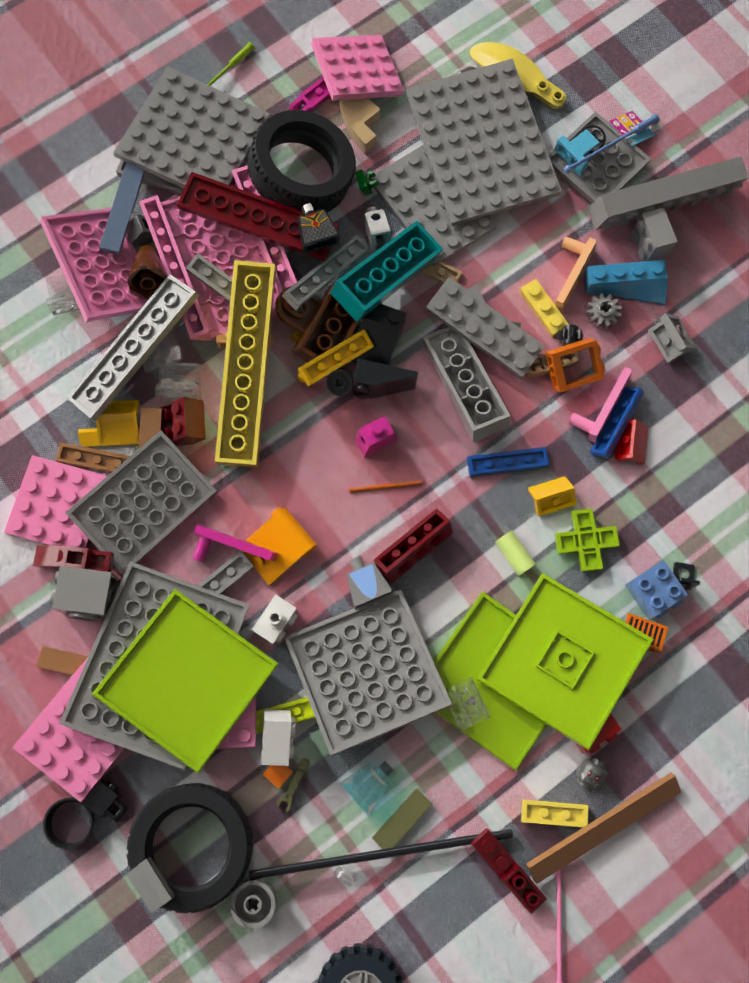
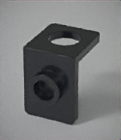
(688, 583)

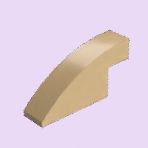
(358, 118)

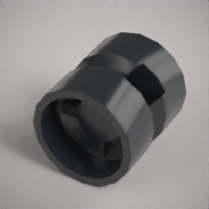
(340, 382)

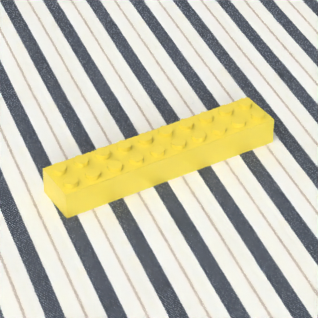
(245, 364)

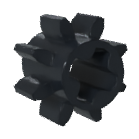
(570, 335)

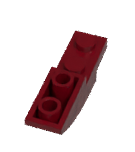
(55, 556)
(508, 871)

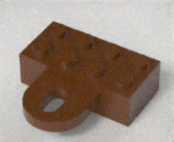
(320, 325)

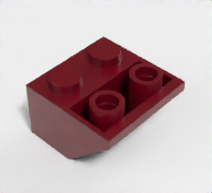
(184, 421)

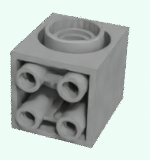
(84, 593)

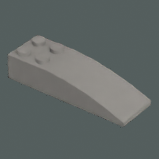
(467, 384)

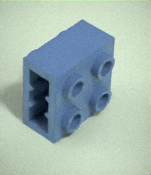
(657, 590)

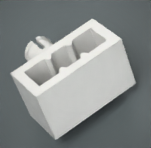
(275, 620)

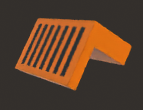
(650, 628)

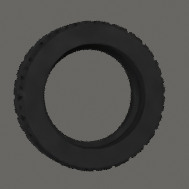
(312, 131)
(239, 834)

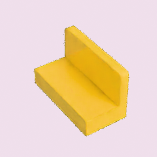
(553, 496)

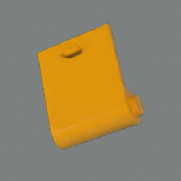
(282, 535)

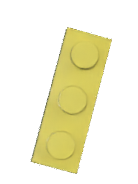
(543, 307)
(554, 813)

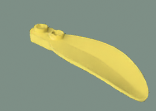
(529, 73)

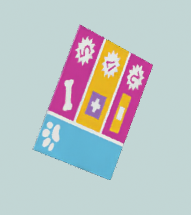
(627, 123)

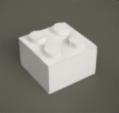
(276, 737)

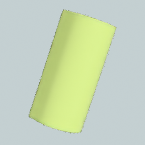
(515, 553)

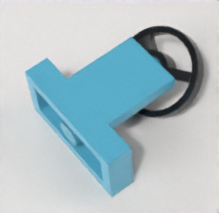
(574, 150)

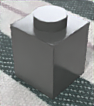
(139, 231)

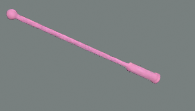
(559, 929)

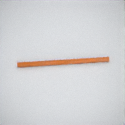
(385, 486)

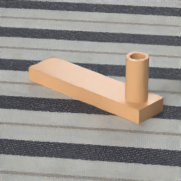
(586, 252)

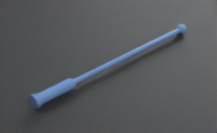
(638, 128)

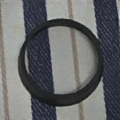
(47, 825)

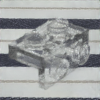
(467, 704)

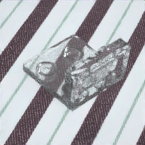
(60, 296)

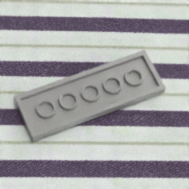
(484, 327)

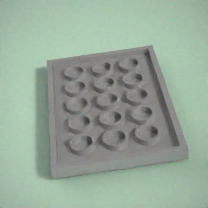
(413, 196)
(141, 501)

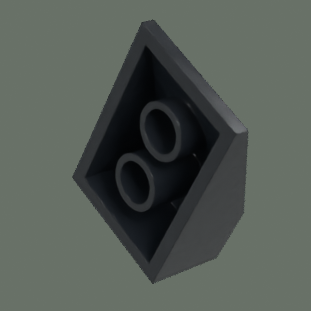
(384, 330)
(380, 380)

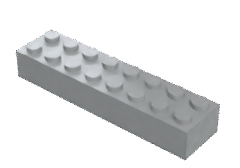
(668, 193)

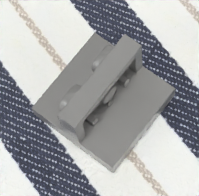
(672, 337)

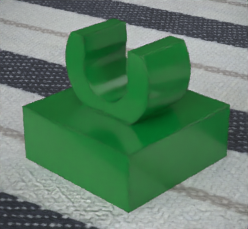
(364, 181)

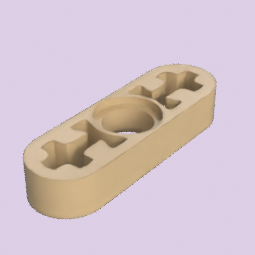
(545, 370)

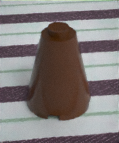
(146, 272)

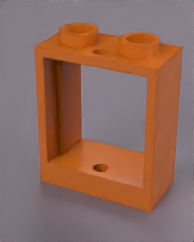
(556, 369)

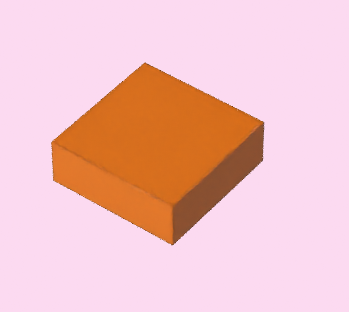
(278, 774)

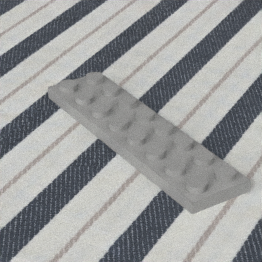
(132, 347)

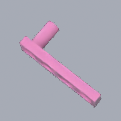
(595, 428)

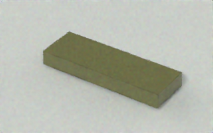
(402, 820)

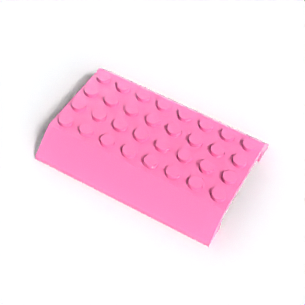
(183, 235)

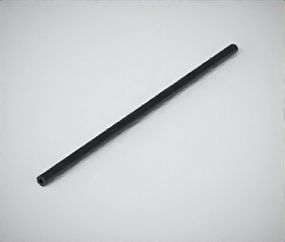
(372, 855)

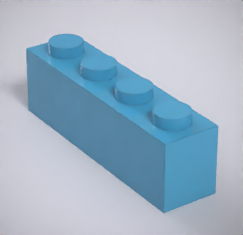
(633, 280)

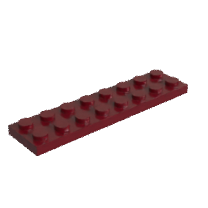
(244, 212)

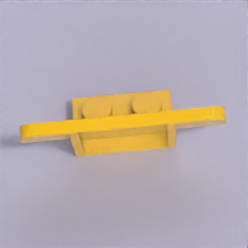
(114, 426)

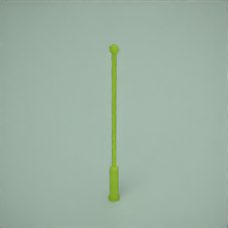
(234, 61)

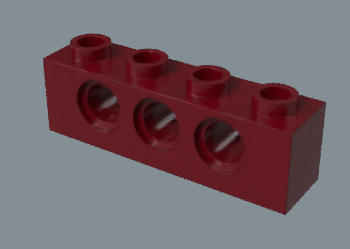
(413, 545)

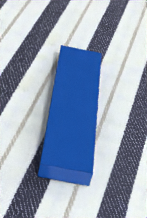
(617, 422)
(507, 462)

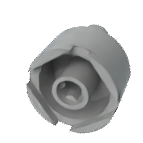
(252, 916)

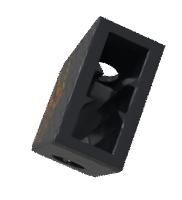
(316, 230)

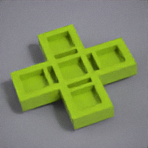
(586, 540)

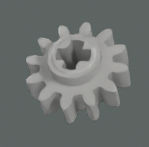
(605, 305)

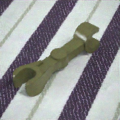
(288, 796)

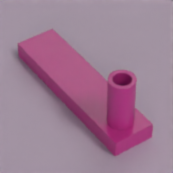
(208, 534)

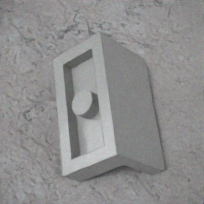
(150, 885)

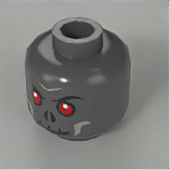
(591, 774)

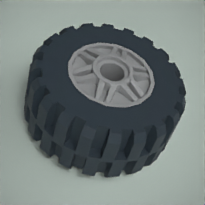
(360, 965)

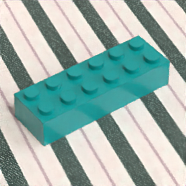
(386, 271)

